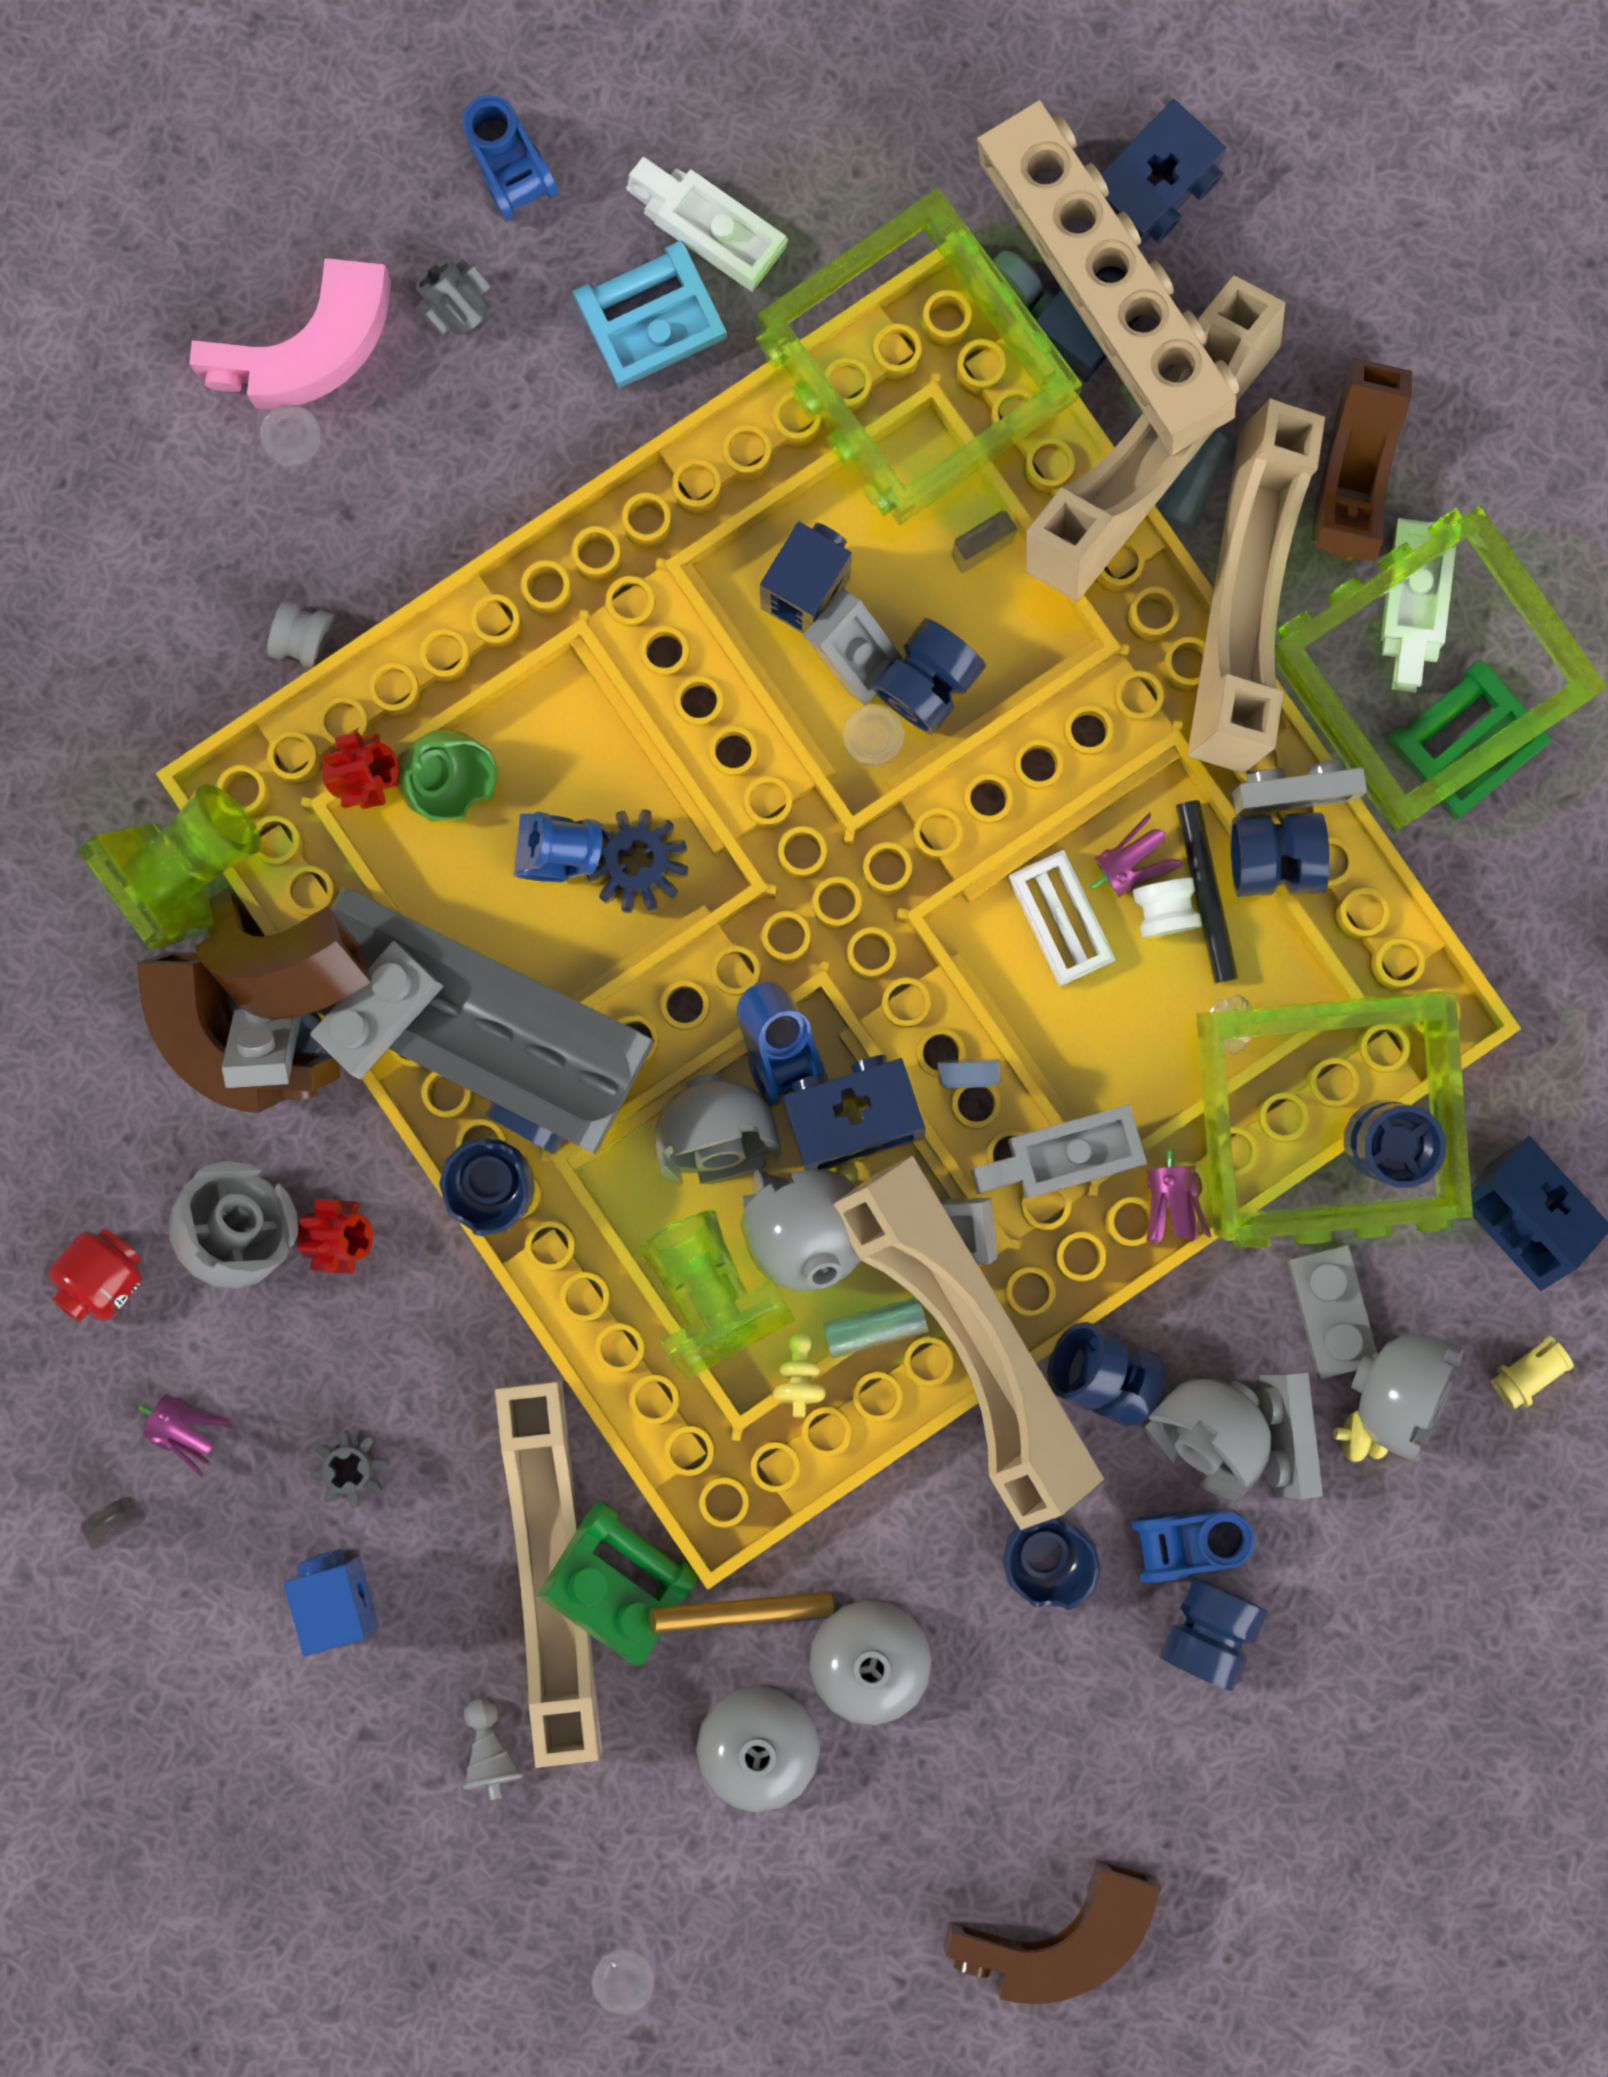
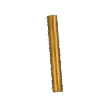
(741, 1612)

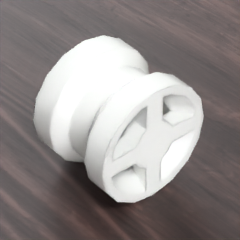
(1167, 908)

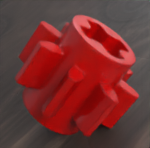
(360, 770)
(334, 1236)

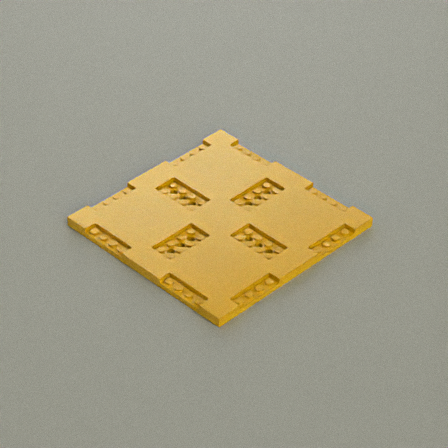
(839, 883)

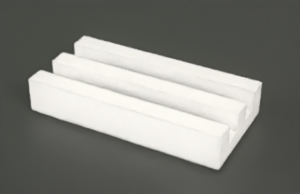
(1039, 872)

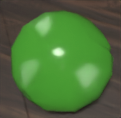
(446, 775)

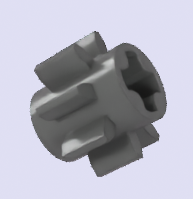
(452, 296)
(366, 1467)

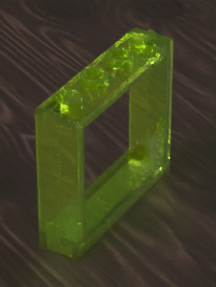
(999, 304)
(1397, 567)
(1368, 1218)

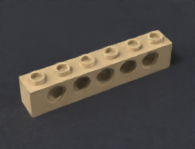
(1176, 411)

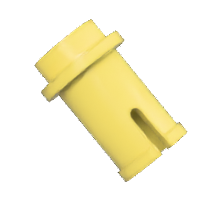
(1531, 1373)

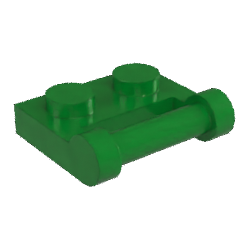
(1478, 682)
(604, 1599)

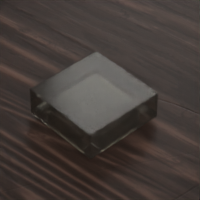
(983, 541)

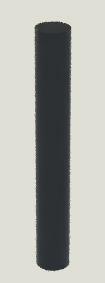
(1207, 891)

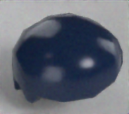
(487, 1185)
(1065, 1583)

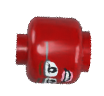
(95, 1276)

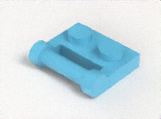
(657, 331)

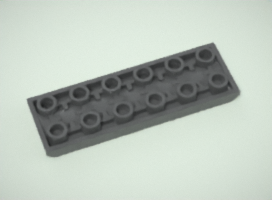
(506, 1031)

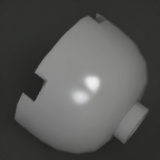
(714, 1131)
(232, 1225)
(799, 1233)
(1405, 1391)
(1215, 1431)
(874, 1632)
(764, 1719)

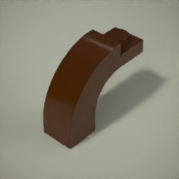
(1360, 460)
(285, 971)
(192, 1027)
(1075, 1959)

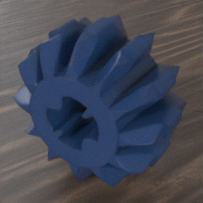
(648, 877)

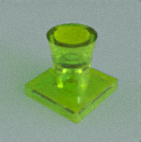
(161, 874)
(710, 1295)

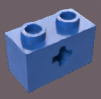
(330, 1602)

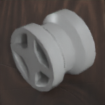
(299, 634)

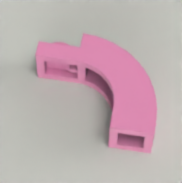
(317, 358)

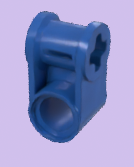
(511, 165)
(556, 847)
(780, 1049)
(1187, 1544)

